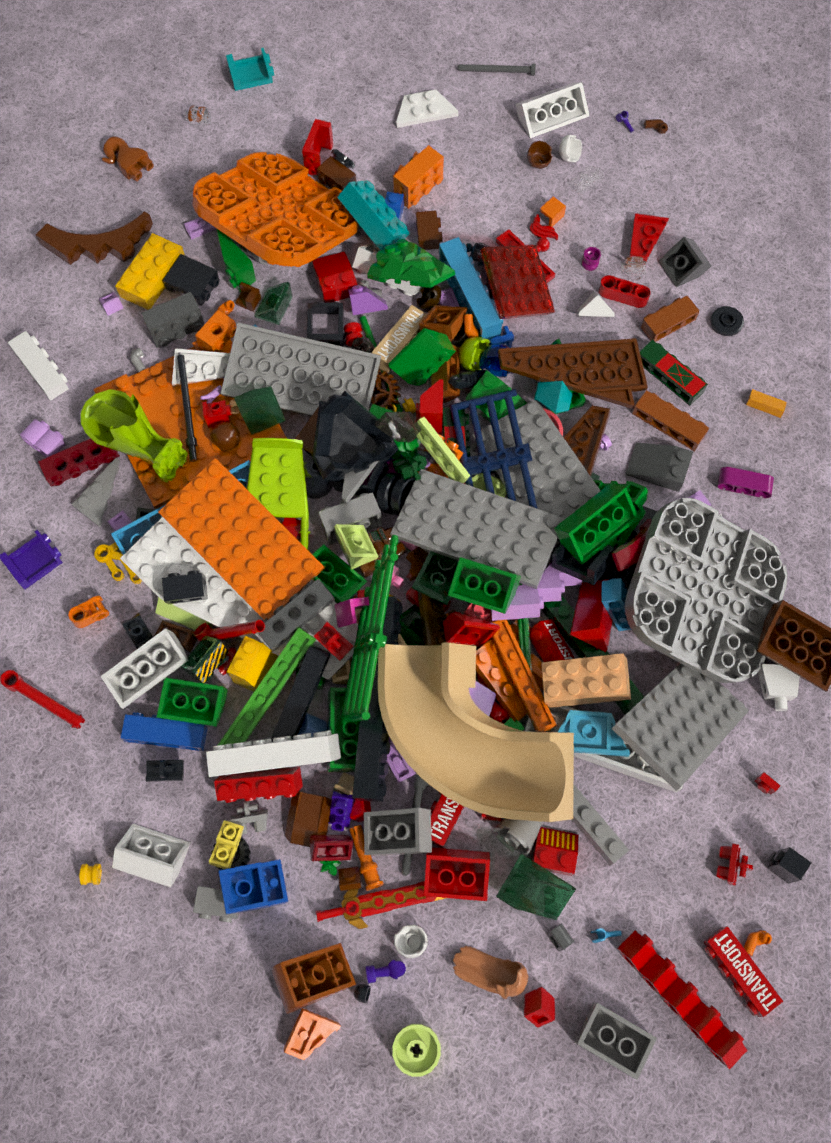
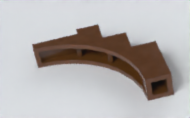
(95, 246)

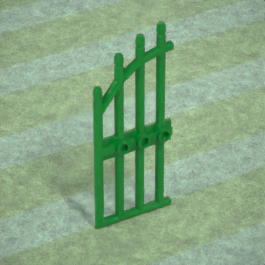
(369, 638)

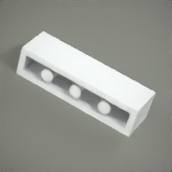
(38, 365)

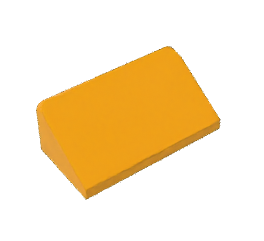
(766, 403)

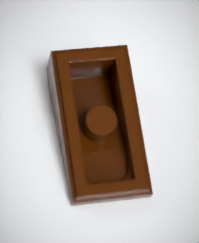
(184, 635)

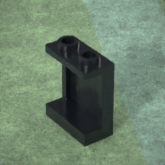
(192, 276)
(589, 571)

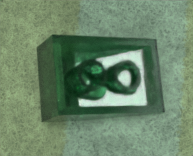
(436, 577)
(535, 889)

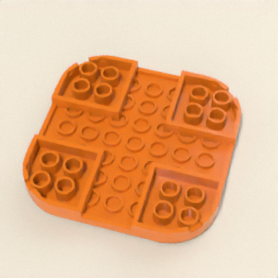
(274, 209)

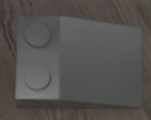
(660, 465)

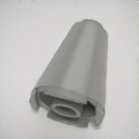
(518, 834)

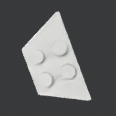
(424, 108)

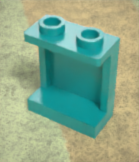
(250, 71)

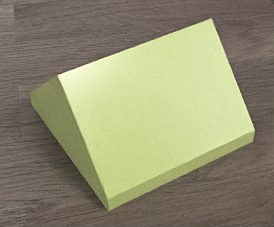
(355, 544)

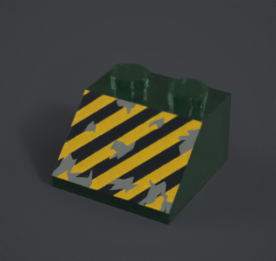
(205, 659)

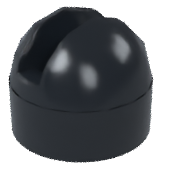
(362, 993)

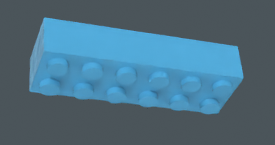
(469, 289)

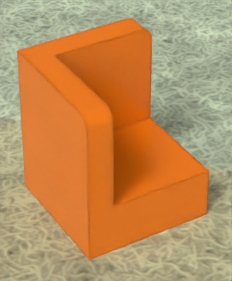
(553, 210)

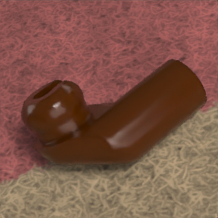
(657, 124)

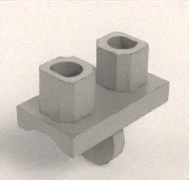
(258, 817)

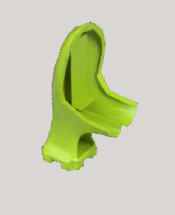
(130, 432)

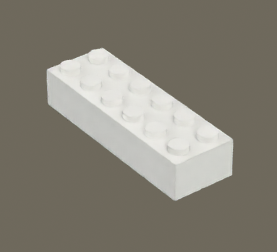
(271, 755)

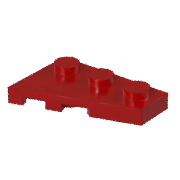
(646, 234)

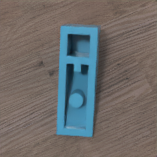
(614, 599)

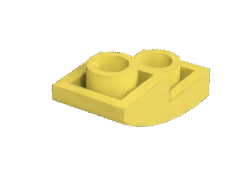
(226, 845)

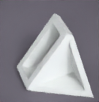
(595, 306)

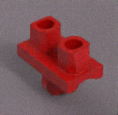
(333, 641)
(730, 873)

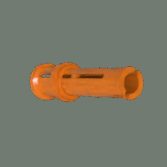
(368, 867)

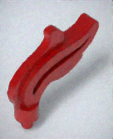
(542, 231)

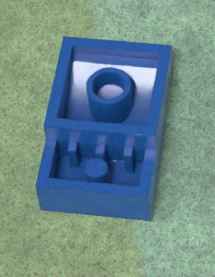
(253, 887)

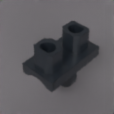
(137, 630)
(164, 770)

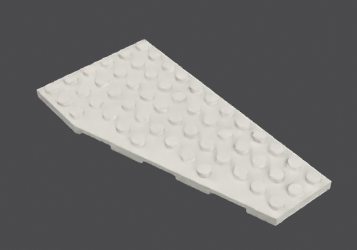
(167, 552)

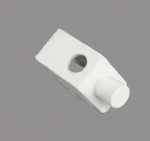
(778, 685)

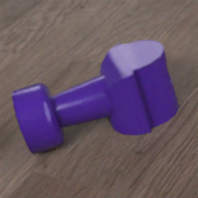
(393, 969)

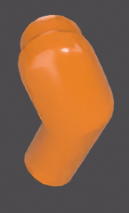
(227, 307)
(469, 327)
(755, 939)

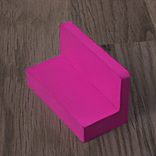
(346, 611)

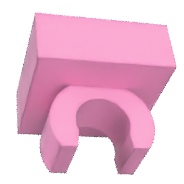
(396, 580)

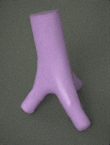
(212, 395)

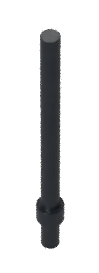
(191, 441)

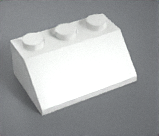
(150, 855)

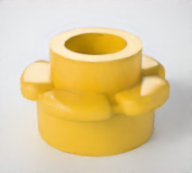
(409, 405)

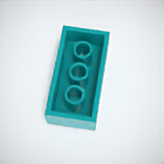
(373, 213)

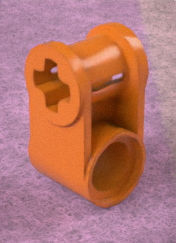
(89, 612)

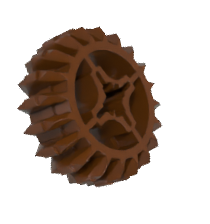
(383, 395)

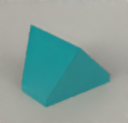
(554, 395)

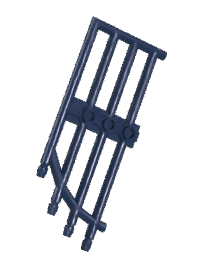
(497, 459)

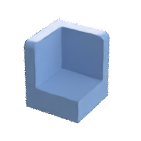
(312, 725)

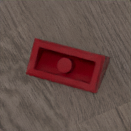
(330, 847)

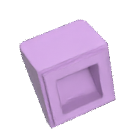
(111, 303)

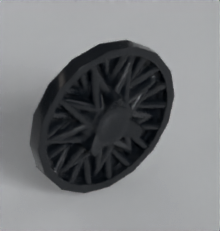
(727, 321)

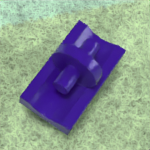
(340, 811)

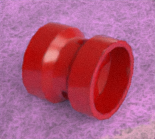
(353, 331)

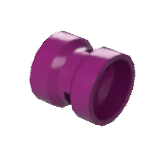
(591, 258)

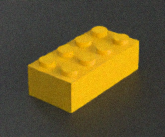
(144, 277)

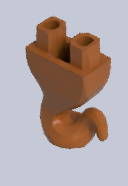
(129, 159)

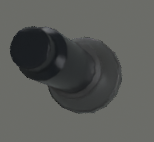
(427, 455)

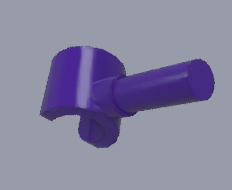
(623, 117)

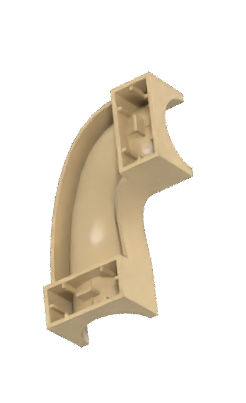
(462, 748)

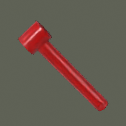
(229, 631)
(41, 699)

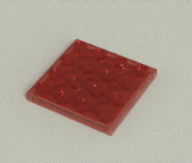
(517, 281)

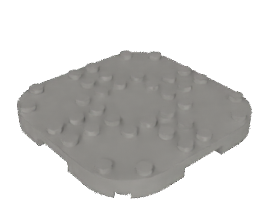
(704, 590)

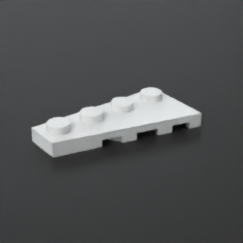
(200, 365)

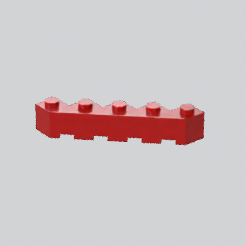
(683, 999)

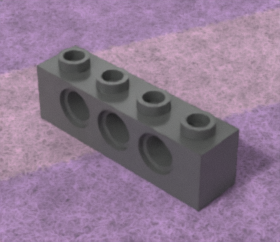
(323, 599)

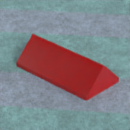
(591, 619)

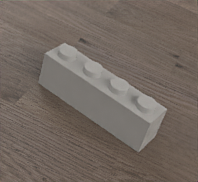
(596, 829)

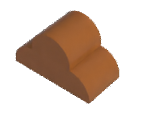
(312, 977)

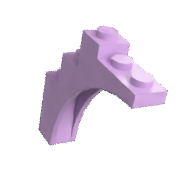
(529, 600)

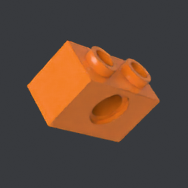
(218, 323)

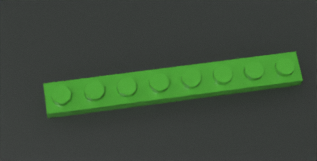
(269, 688)

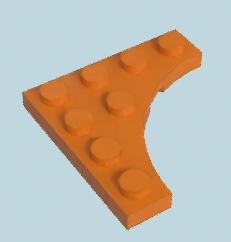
(496, 677)

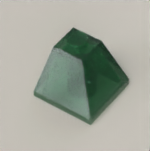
(259, 409)

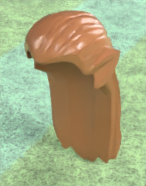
(490, 973)

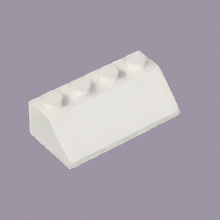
(553, 109)
(367, 256)
(145, 667)

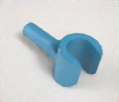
(602, 934)

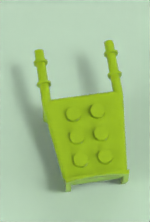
(279, 479)

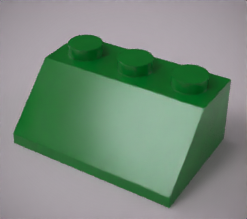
(422, 356)
(484, 585)
(192, 702)

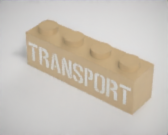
(399, 336)

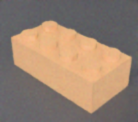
(586, 680)

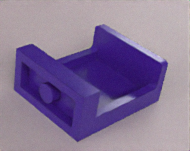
(32, 560)

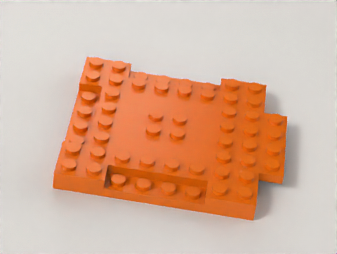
(166, 415)

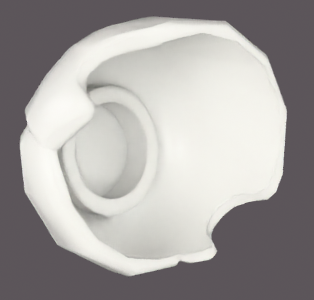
(570, 148)
(417, 941)

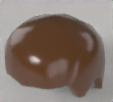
(539, 154)
(225, 436)

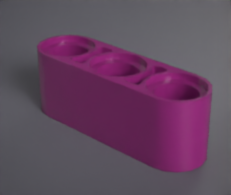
(745, 481)

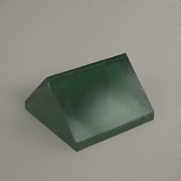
(275, 303)

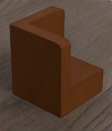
(249, 297)

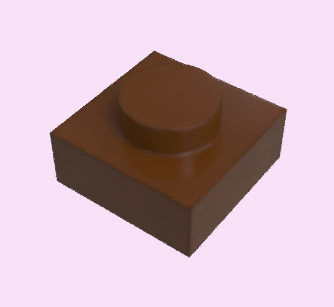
(349, 878)

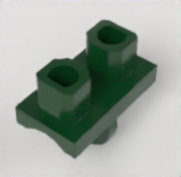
(408, 465)

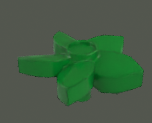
(331, 866)

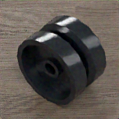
(393, 493)

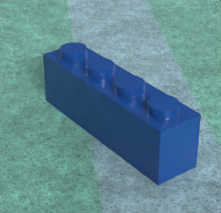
(163, 732)

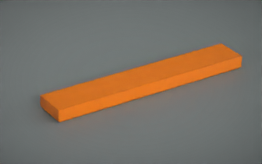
(522, 678)

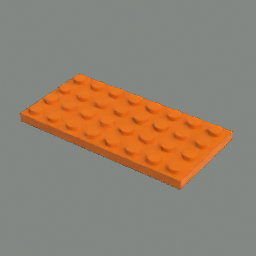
(241, 539)

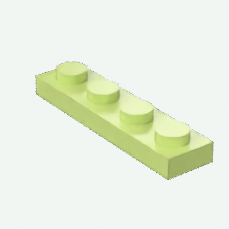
(441, 452)

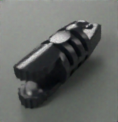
(466, 379)

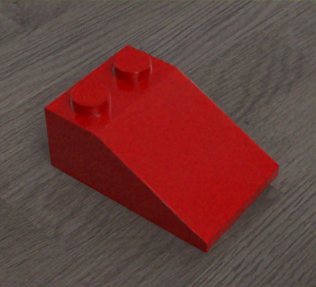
(334, 276)

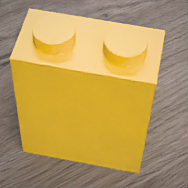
(251, 664)

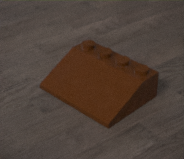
(797, 643)

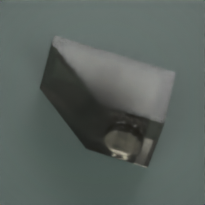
(399, 426)

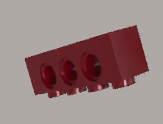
(85, 450)

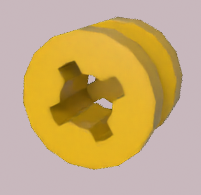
(90, 874)

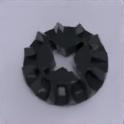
(339, 156)

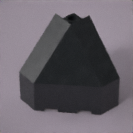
(348, 438)

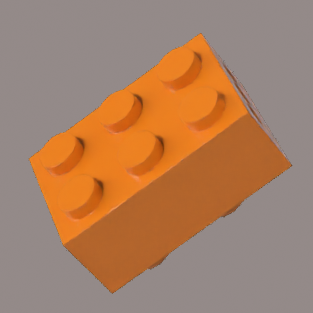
(419, 175)

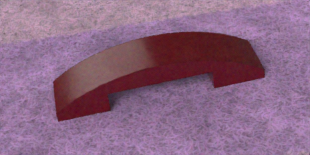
(629, 553)

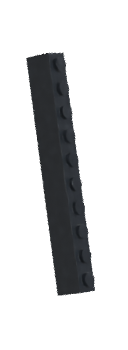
(373, 737)

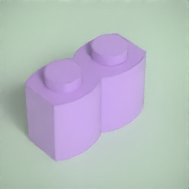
(42, 438)

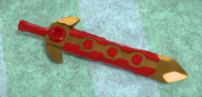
(376, 903)

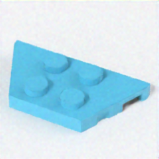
(594, 733)

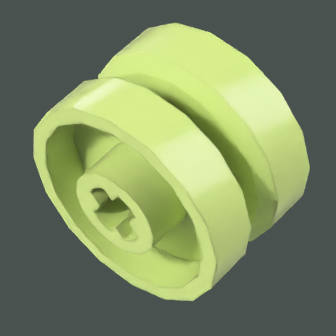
(423, 1062)

